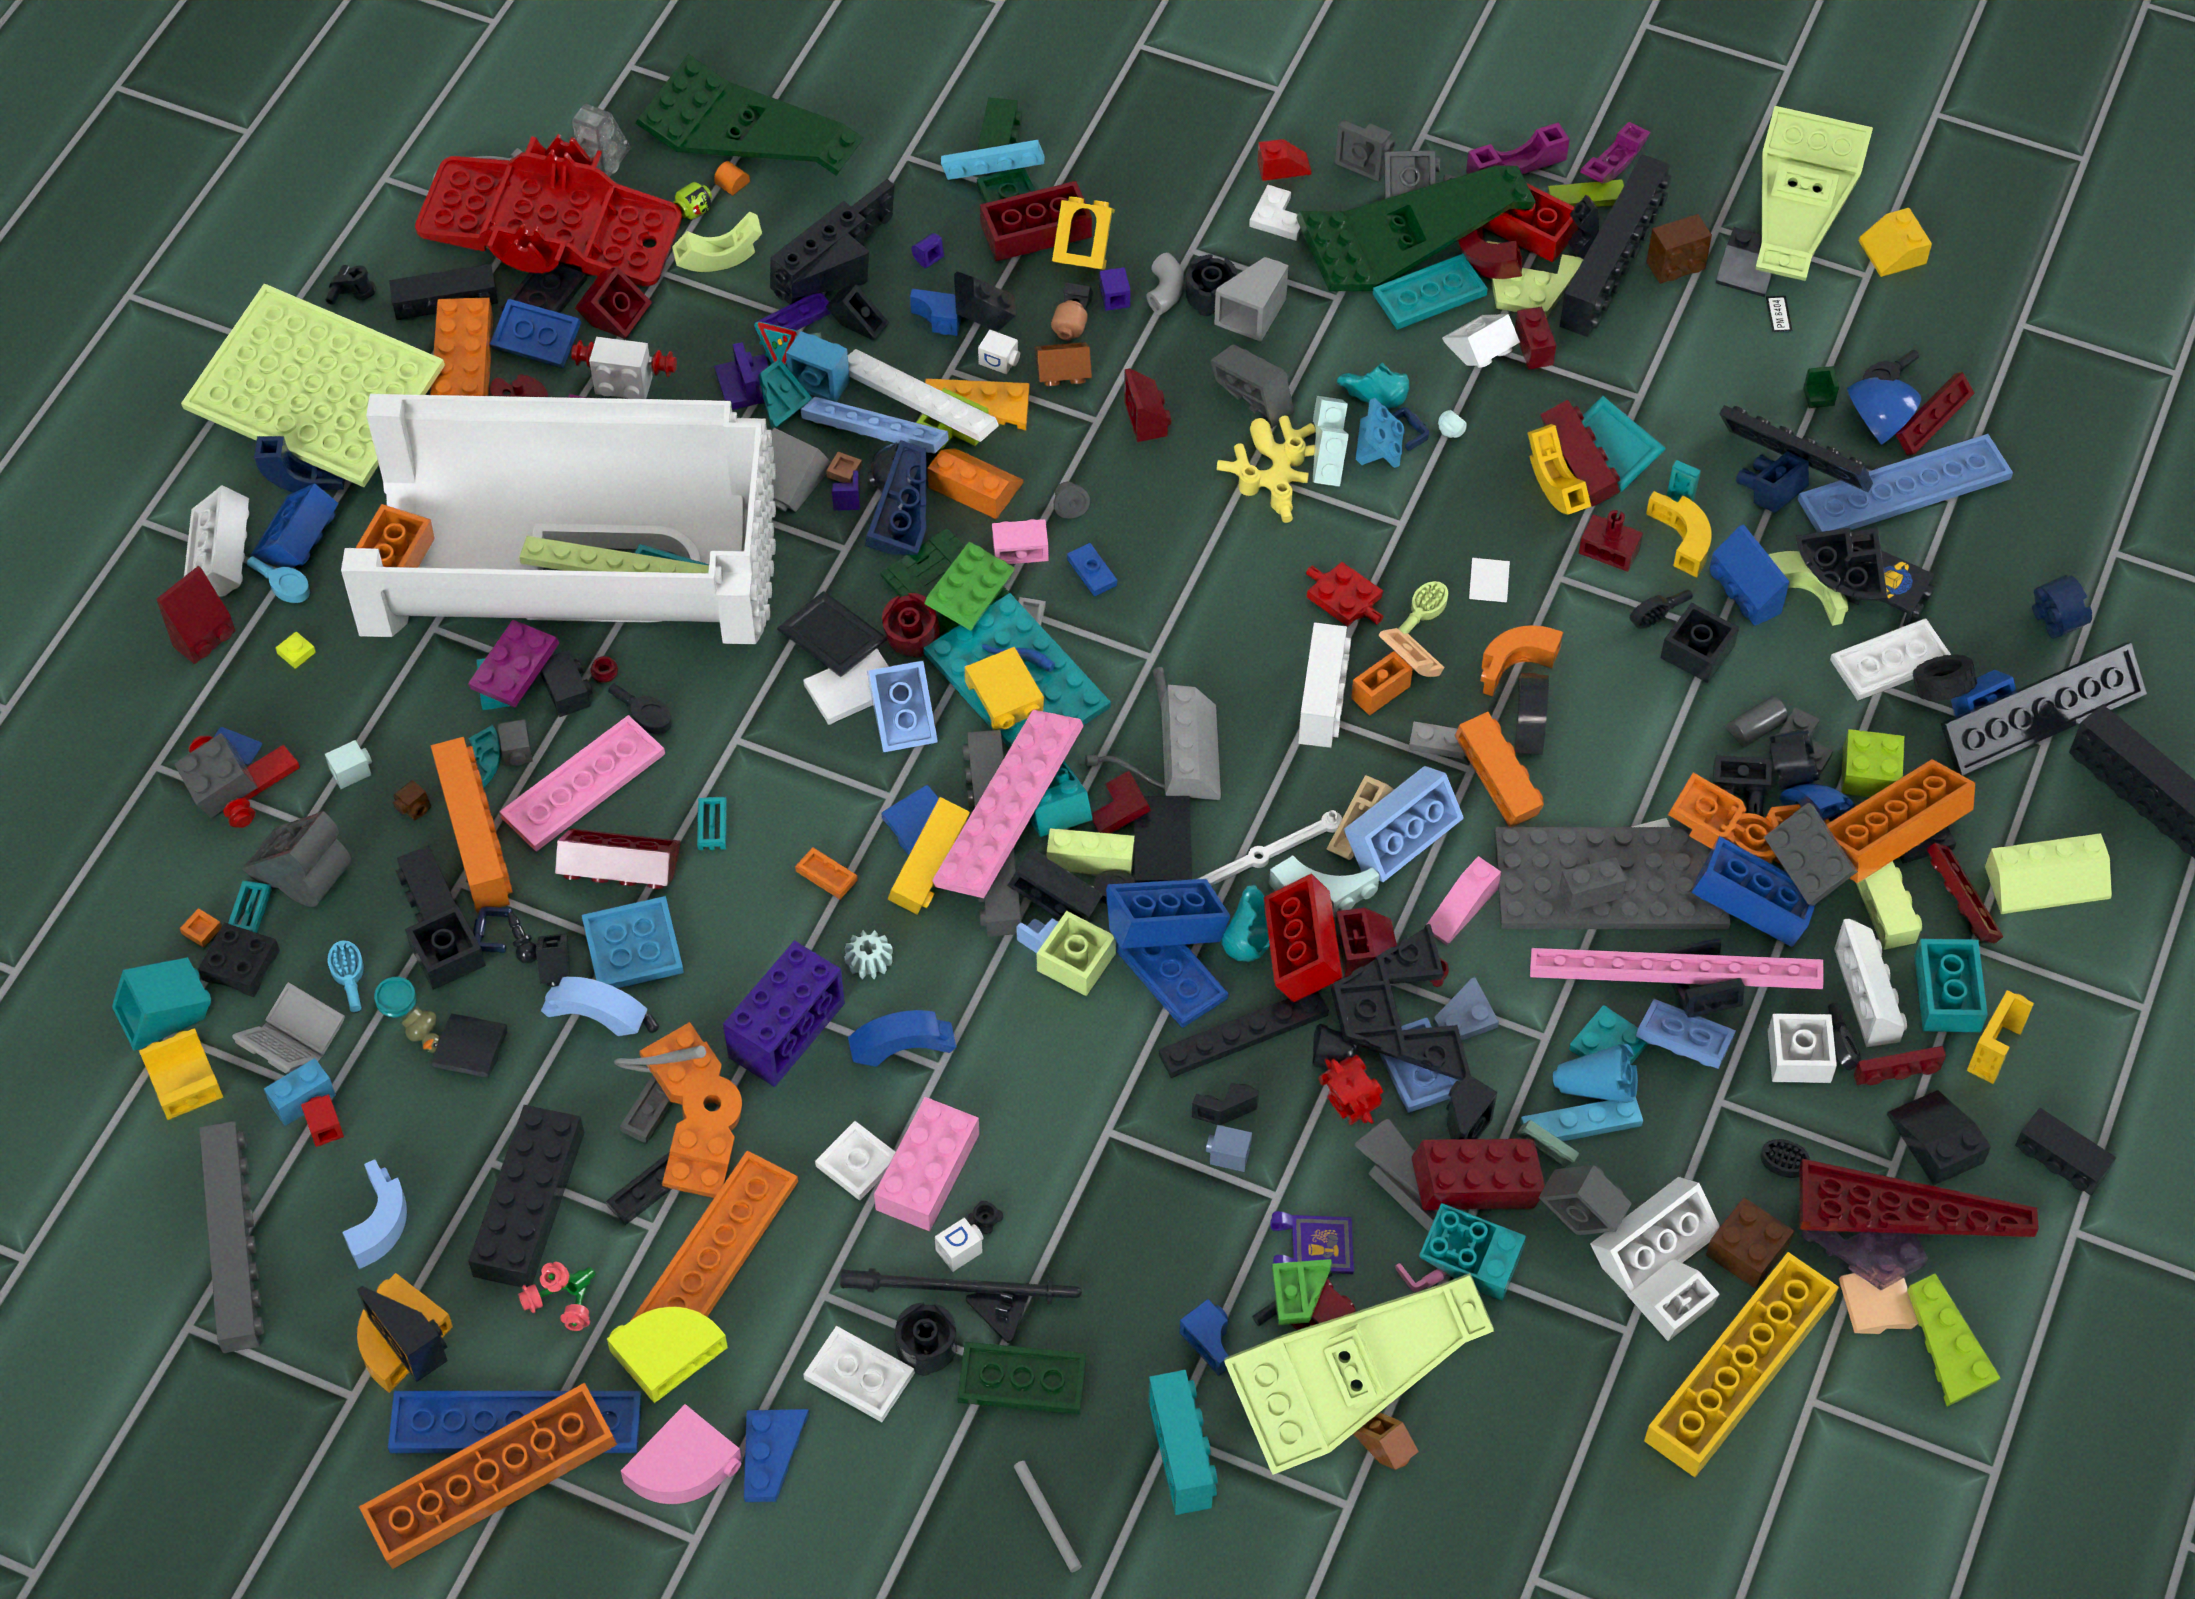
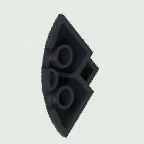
(1846, 561)

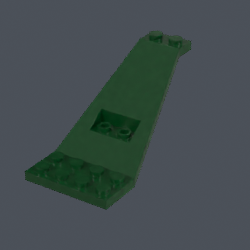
(701, 110)
(1395, 234)

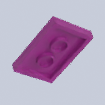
(513, 663)

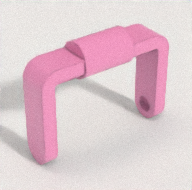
(1426, 1281)

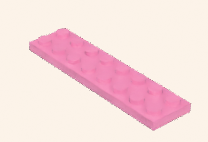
(1008, 803)

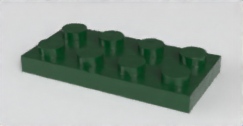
(1022, 1378)

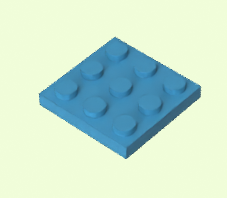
(633, 943)

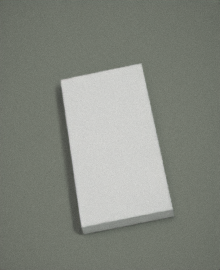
(1887, 658)

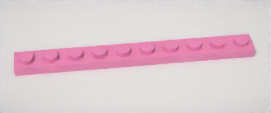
(1676, 968)

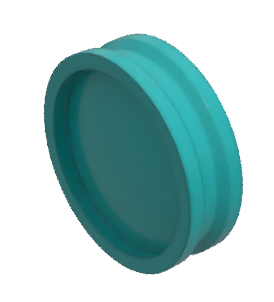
(395, 997)

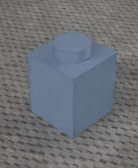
(1229, 1148)

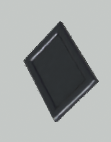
(832, 634)

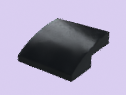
(469, 1045)

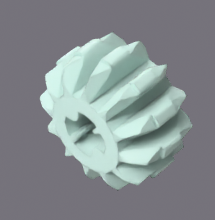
(868, 954)

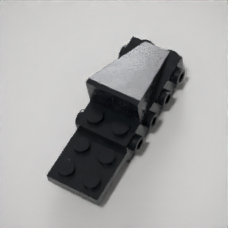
(832, 249)

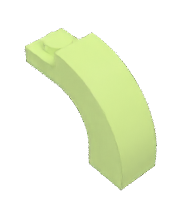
(719, 252)
(1802, 577)

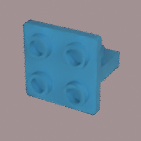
(1379, 436)

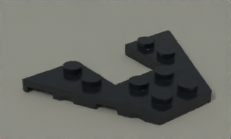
(1370, 1014)

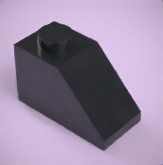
(857, 312)
(553, 958)

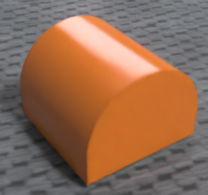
(731, 178)

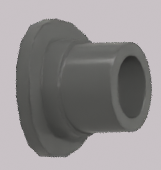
(1071, 500)

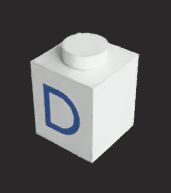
(998, 352)
(959, 1244)

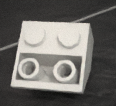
(1674, 1297)

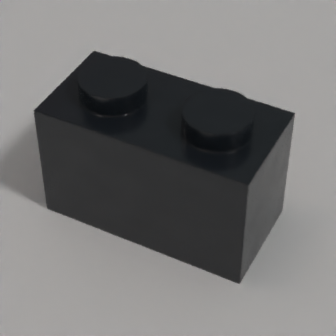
(565, 683)

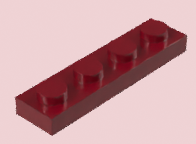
(1935, 413)
(1960, 886)

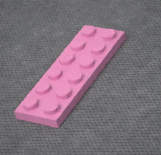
(582, 783)

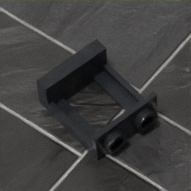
(1708, 997)

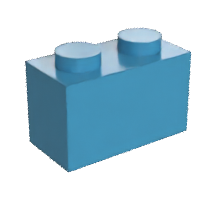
(298, 1088)

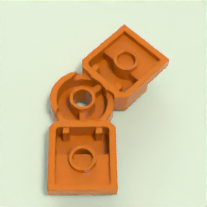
(1717, 813)
(704, 1137)

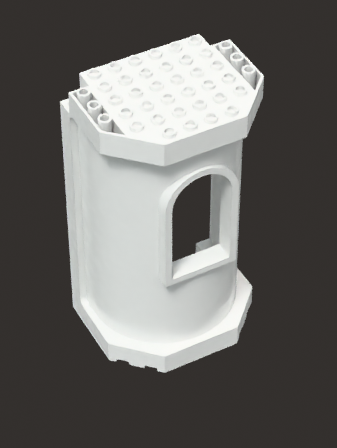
(577, 474)

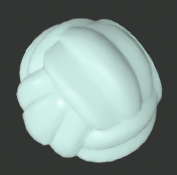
(1451, 424)

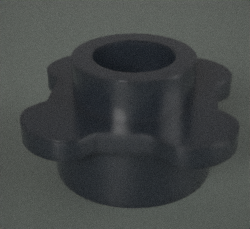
(981, 1209)

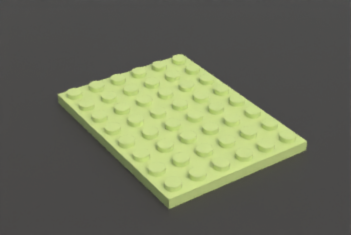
(308, 379)

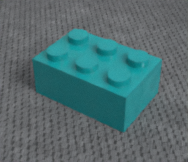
(1950, 985)

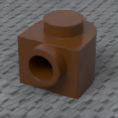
(411, 800)

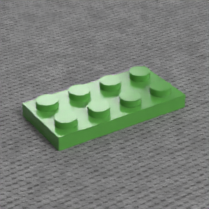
(969, 586)

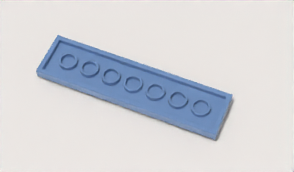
(1907, 485)

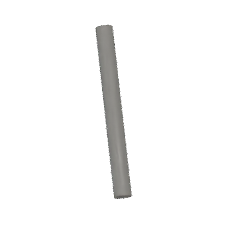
(1047, 1516)

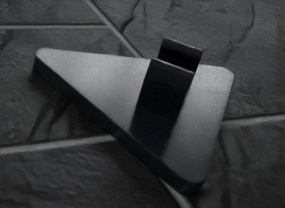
(999, 1311)

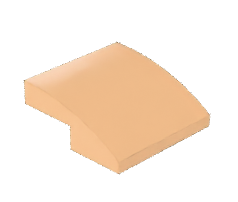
(1412, 652)
(1877, 1309)

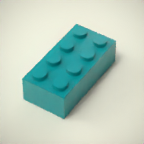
(1181, 1442)

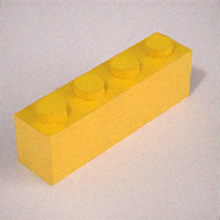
(927, 856)

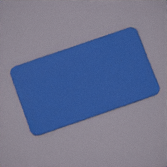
(245, 746)

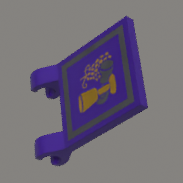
(1317, 1239)

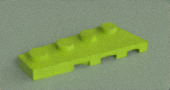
(1955, 1351)

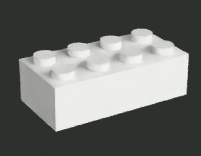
(1324, 685)

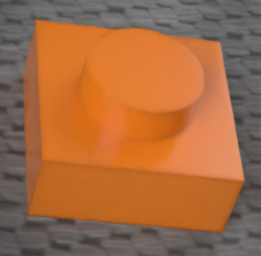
(200, 928)

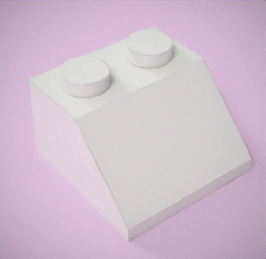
(1483, 339)

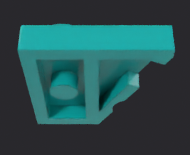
(781, 393)

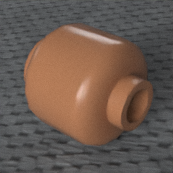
(1069, 319)

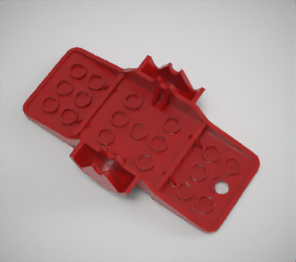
(549, 211)

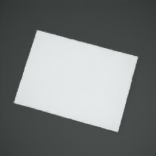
(1489, 580)

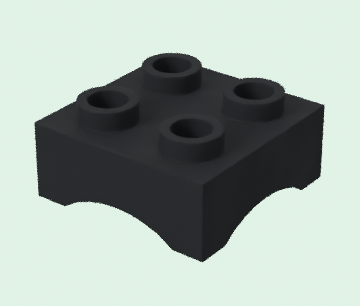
(238, 959)

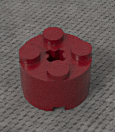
(910, 624)

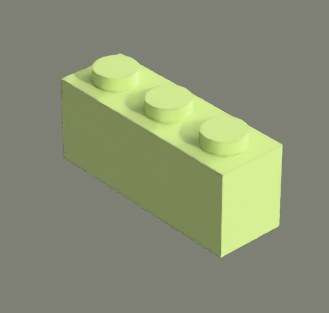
(1090, 851)
(1890, 907)

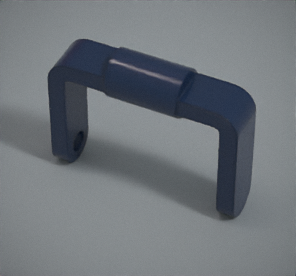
(1416, 422)
(480, 925)

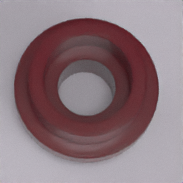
(604, 663)

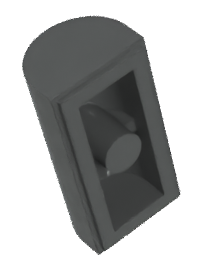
(1758, 721)

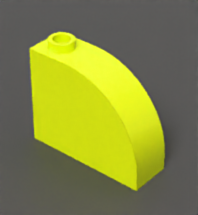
(666, 1347)

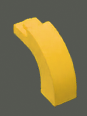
(1555, 478)
(1692, 526)

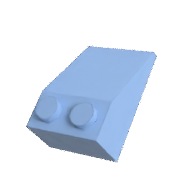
(902, 706)

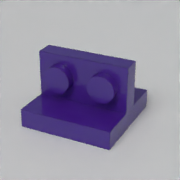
(740, 378)

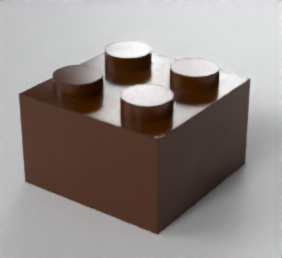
(1678, 248)
(1749, 1243)

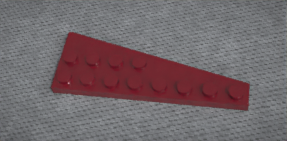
(1869, 1202)

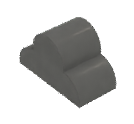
(301, 859)

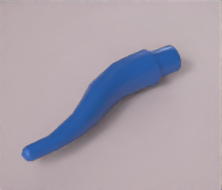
(1029, 655)

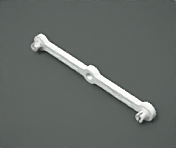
(1329, 823)

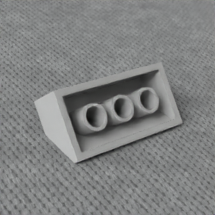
(1190, 744)

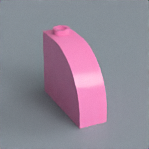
(682, 1461)

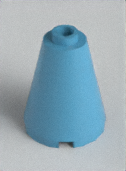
(1600, 1075)

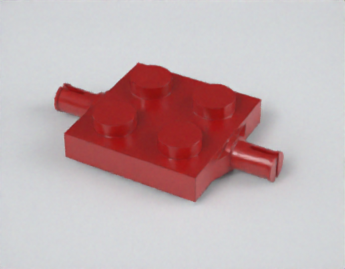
(1344, 594)

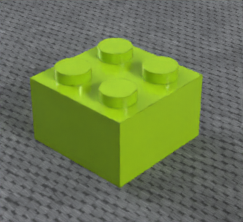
(1871, 762)

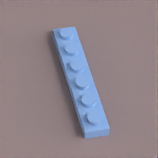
(873, 424)

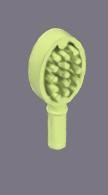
(1426, 604)

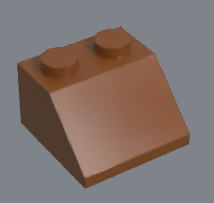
(1063, 362)

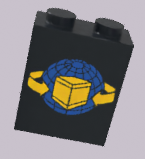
(1906, 586)

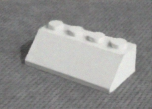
(218, 538)
(1869, 985)
(1663, 1228)

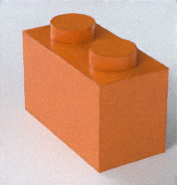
(1381, 683)

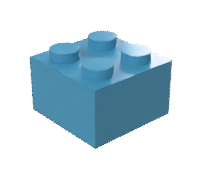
(819, 366)

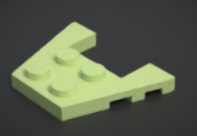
(1535, 287)

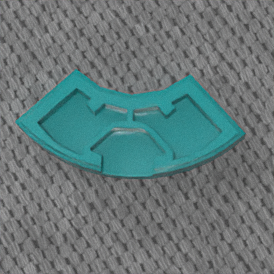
(487, 753)

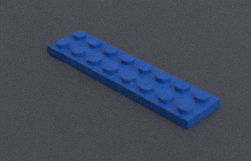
(460, 1418)

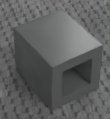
(515, 743)

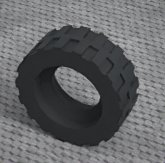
(1945, 677)

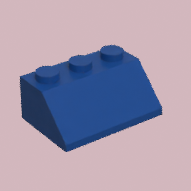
(296, 527)
(1749, 576)

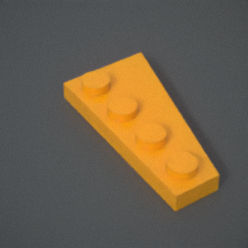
(1004, 400)

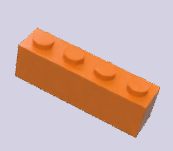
(1499, 769)

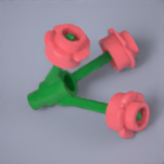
(556, 1278)

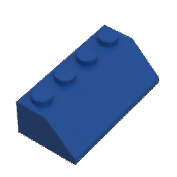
(1753, 892)
(1165, 913)

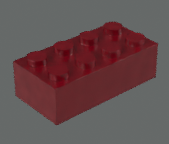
(1031, 221)
(1478, 1173)

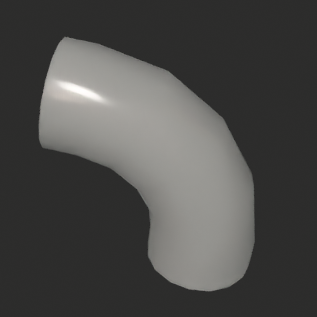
(1170, 283)

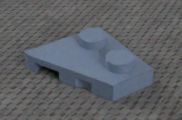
(1469, 1011)

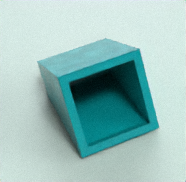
(159, 1000)

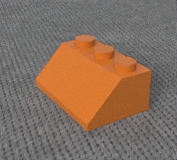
(972, 481)

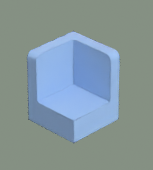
(1035, 933)

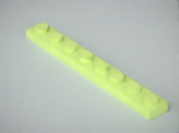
(580, 557)

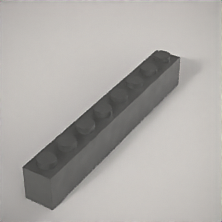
(1001, 901)
(230, 1237)

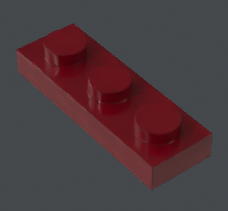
(1899, 1066)

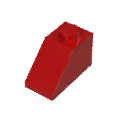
(1281, 160)

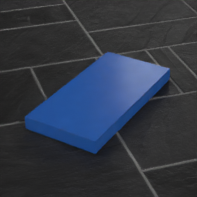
(1175, 980)

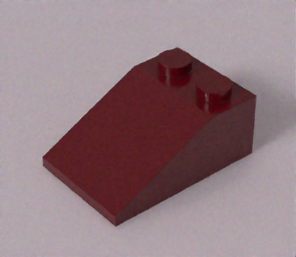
(195, 616)

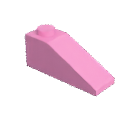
(1465, 899)

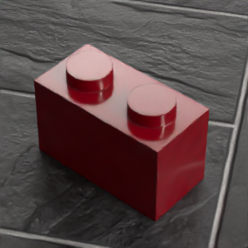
(1535, 337)

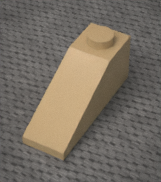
(1367, 795)

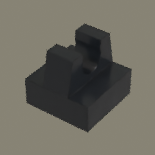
(1078, 292)

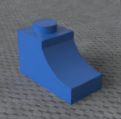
(937, 309)
(1204, 1330)

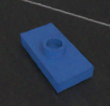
(1092, 569)

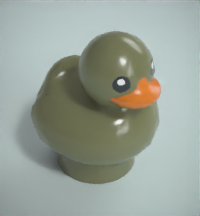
(418, 1027)

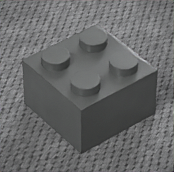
(1585, 1200)

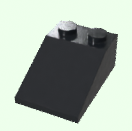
(1940, 1136)
(406, 1332)

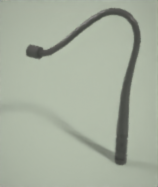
(1093, 760)

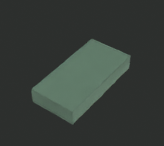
(1548, 1143)

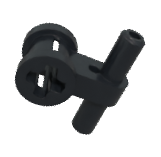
(351, 281)

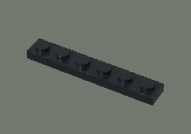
(1241, 1033)

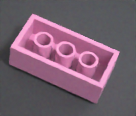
(927, 1164)

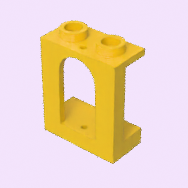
(1103, 218)
(1989, 1052)

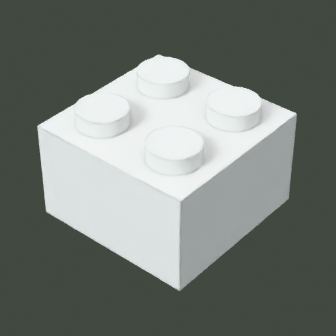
(1802, 1048)

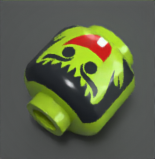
(693, 200)

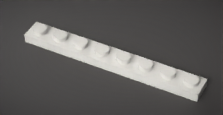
(920, 396)

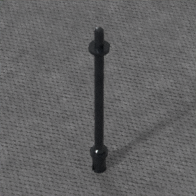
(874, 1280)

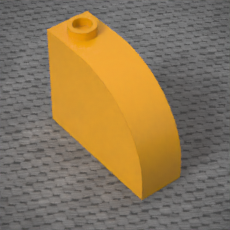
(376, 1353)

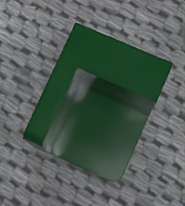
(1821, 387)

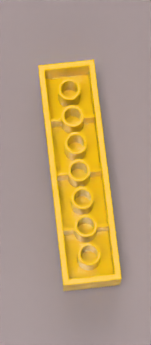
(1741, 1364)

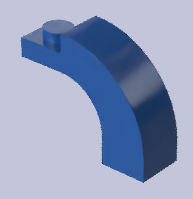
(898, 1032)

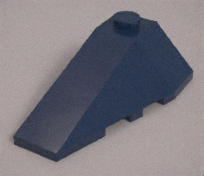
(901, 511)

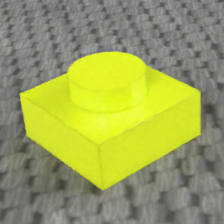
(295, 650)

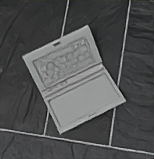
(294, 1031)

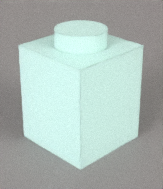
(349, 764)

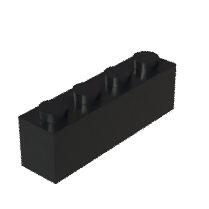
(420, 293)

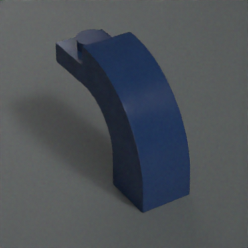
(287, 470)

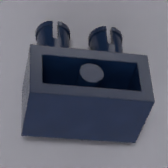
(1778, 480)

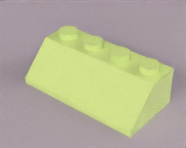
(2050, 873)

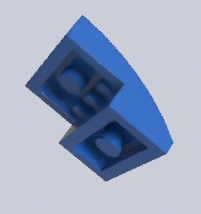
(910, 816)

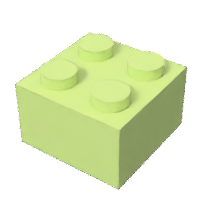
(1076, 953)

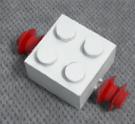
(622, 366)

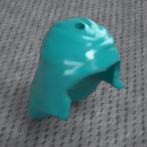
(1380, 383)
(1247, 932)

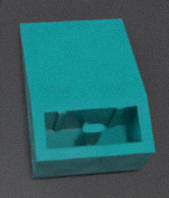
(1063, 803)
(1468, 1244)

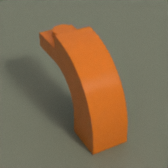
(1518, 645)

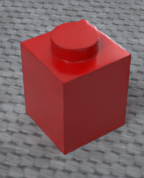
(322, 1120)

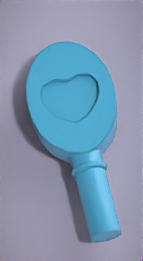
(285, 582)
(347, 969)

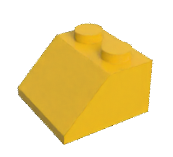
(1896, 243)

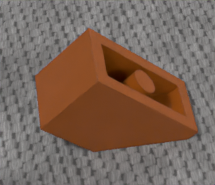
(1387, 1441)

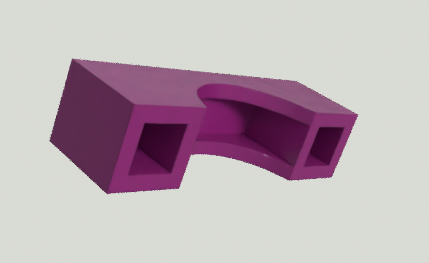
(1544, 148)

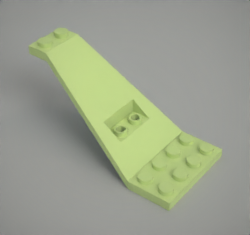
(1303, 1392)

